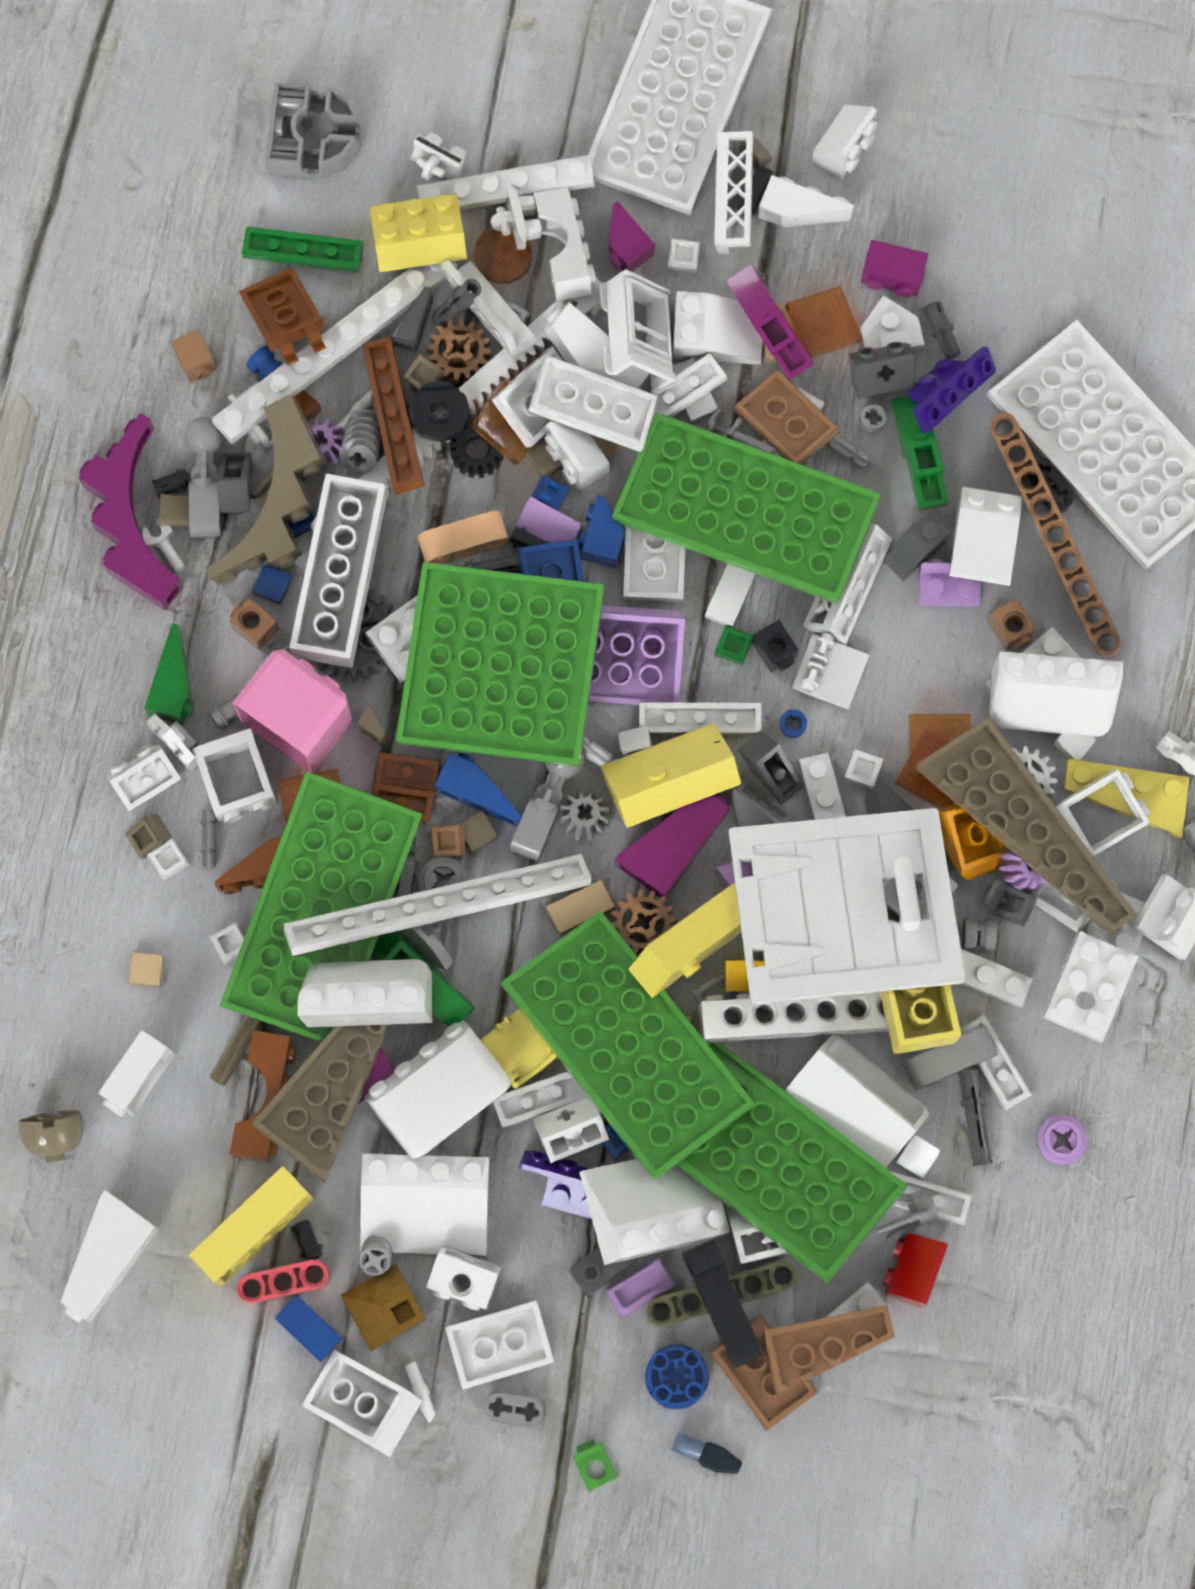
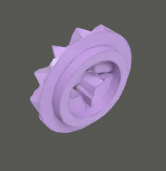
(1077, 1139)

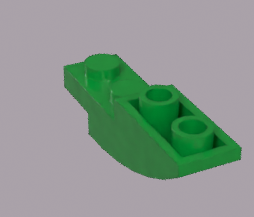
(921, 456)
(447, 1000)

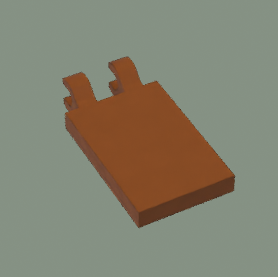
(284, 313)

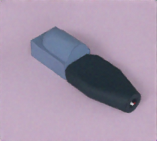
(707, 1454)

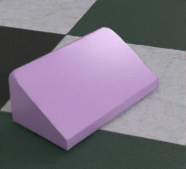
(548, 523)

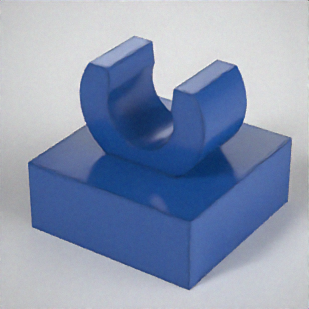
(550, 492)

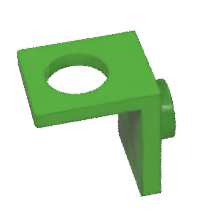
(587, 1453)

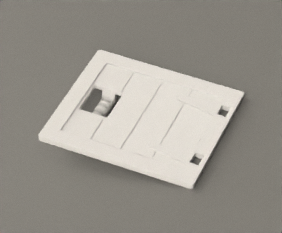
(824, 912)

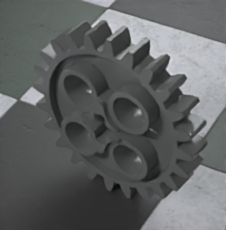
(365, 657)

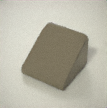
(760, 154)
(543, 461)
(369, 725)
(148, 835)

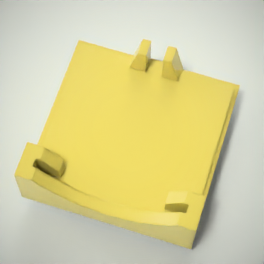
(518, 1048)

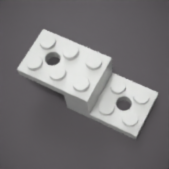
(1095, 966)

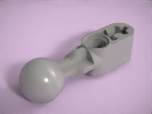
(204, 510)
(542, 812)

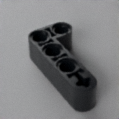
(722, 1303)

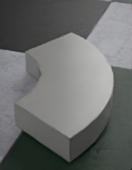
(429, 947)

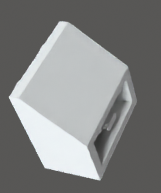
(845, 139)
(578, 453)
(748, 1241)

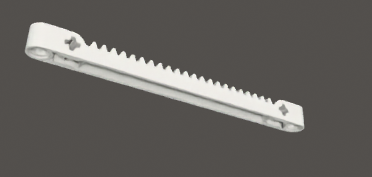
(484, 382)

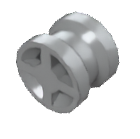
(375, 1263)

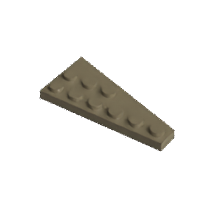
(321, 1097)

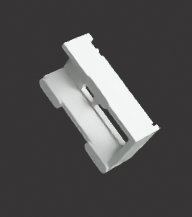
(624, 348)

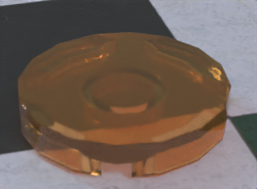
(499, 258)

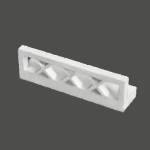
(724, 190)
(492, 310)
(843, 616)

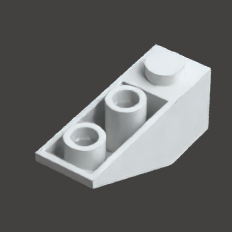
(796, 205)

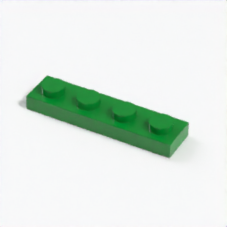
(302, 249)

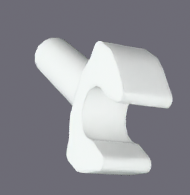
(162, 542)

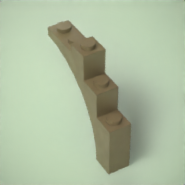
(287, 500)

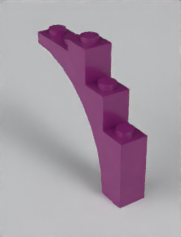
(115, 518)

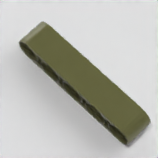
(764, 1274)

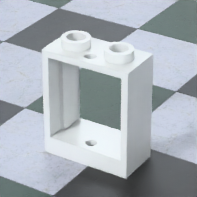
(226, 747)
(1124, 786)
(136, 1075)

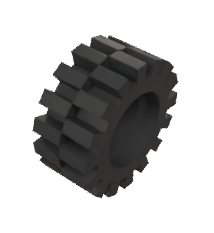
(469, 465)

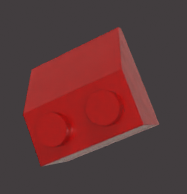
(915, 1269)

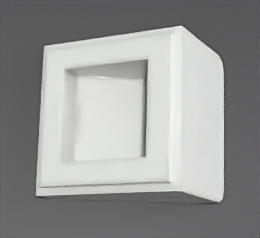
(634, 740)
(1074, 745)
(918, 1156)

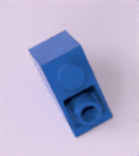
(604, 536)

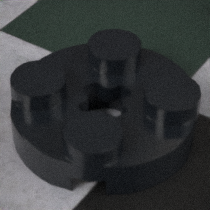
(425, 401)

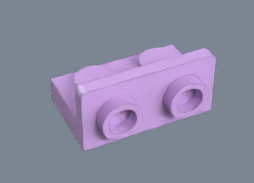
(940, 589)

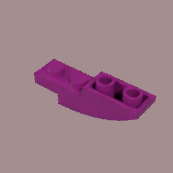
(770, 322)

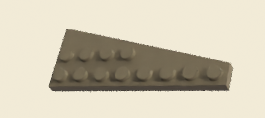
(1002, 795)

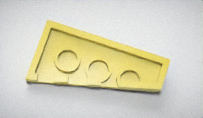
(1161, 792)

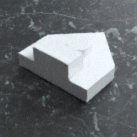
(890, 324)
(176, 740)

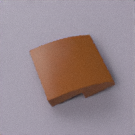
(407, 782)

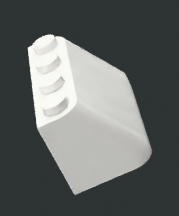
(1054, 693)
(366, 993)
(438, 1090)
(858, 1100)

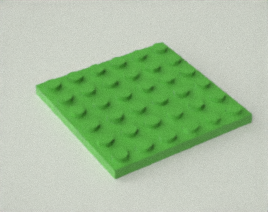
(500, 664)

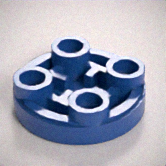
(676, 1376)

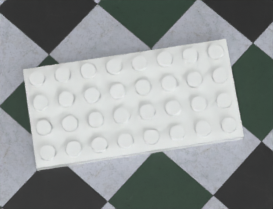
(676, 98)
(1105, 441)

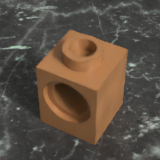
(194, 356)
(1015, 613)
(260, 634)

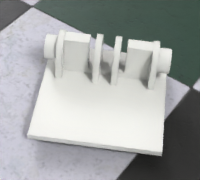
(830, 671)

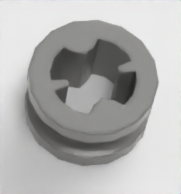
(880, 415)

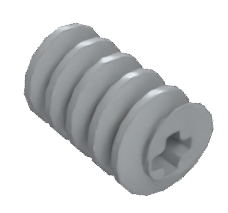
(361, 442)

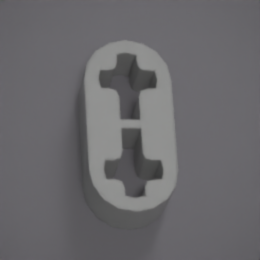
(515, 1401)

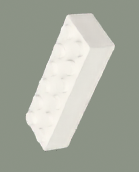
(338, 570)

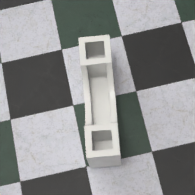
(569, 268)

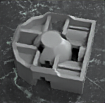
(335, 151)

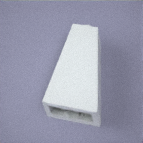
(583, 343)
(106, 1255)

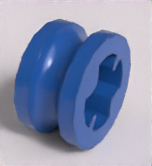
(794, 714)

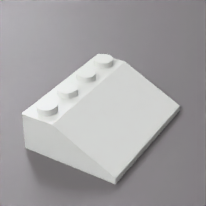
(425, 1202)
(648, 1216)

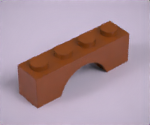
(271, 1056)

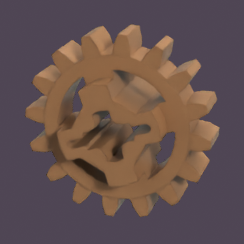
(459, 338)
(637, 911)

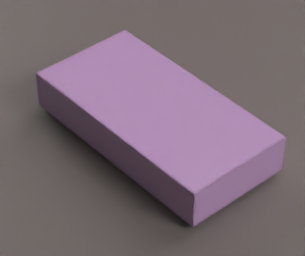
(640, 1288)

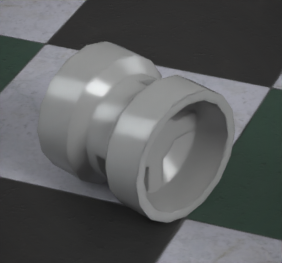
(979, 934)

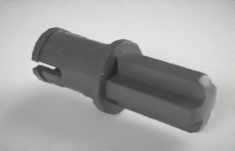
(942, 329)

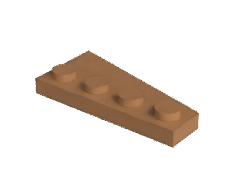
(818, 1345)

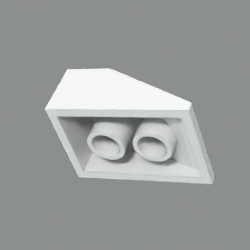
(714, 326)
(985, 536)
(362, 1403)

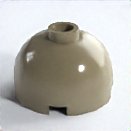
(52, 1133)

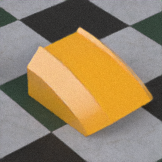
(969, 843)

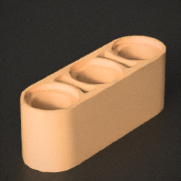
(463, 538)

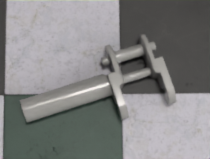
(735, 434)

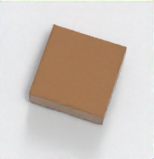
(448, 840)

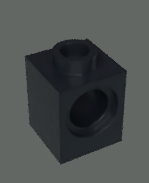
(775, 634)

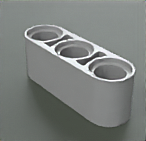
(950, 1059)

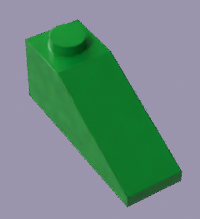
(171, 688)

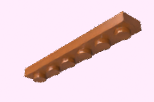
(393, 415)

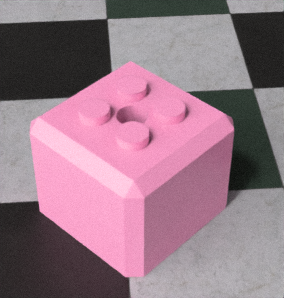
(294, 709)

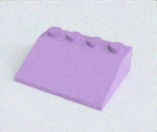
(638, 656)

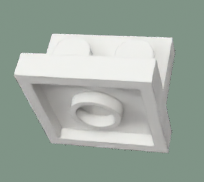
(1169, 917)

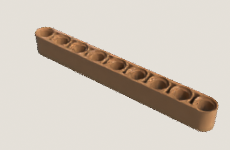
(1051, 521)

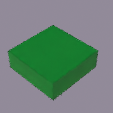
(733, 645)

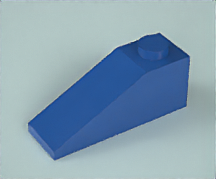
(470, 785)

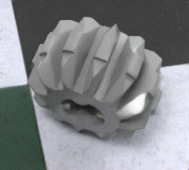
(597, 815)

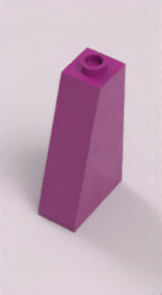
(671, 847)

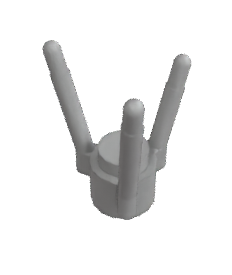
(921, 1213)

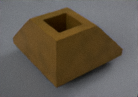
(383, 1307)

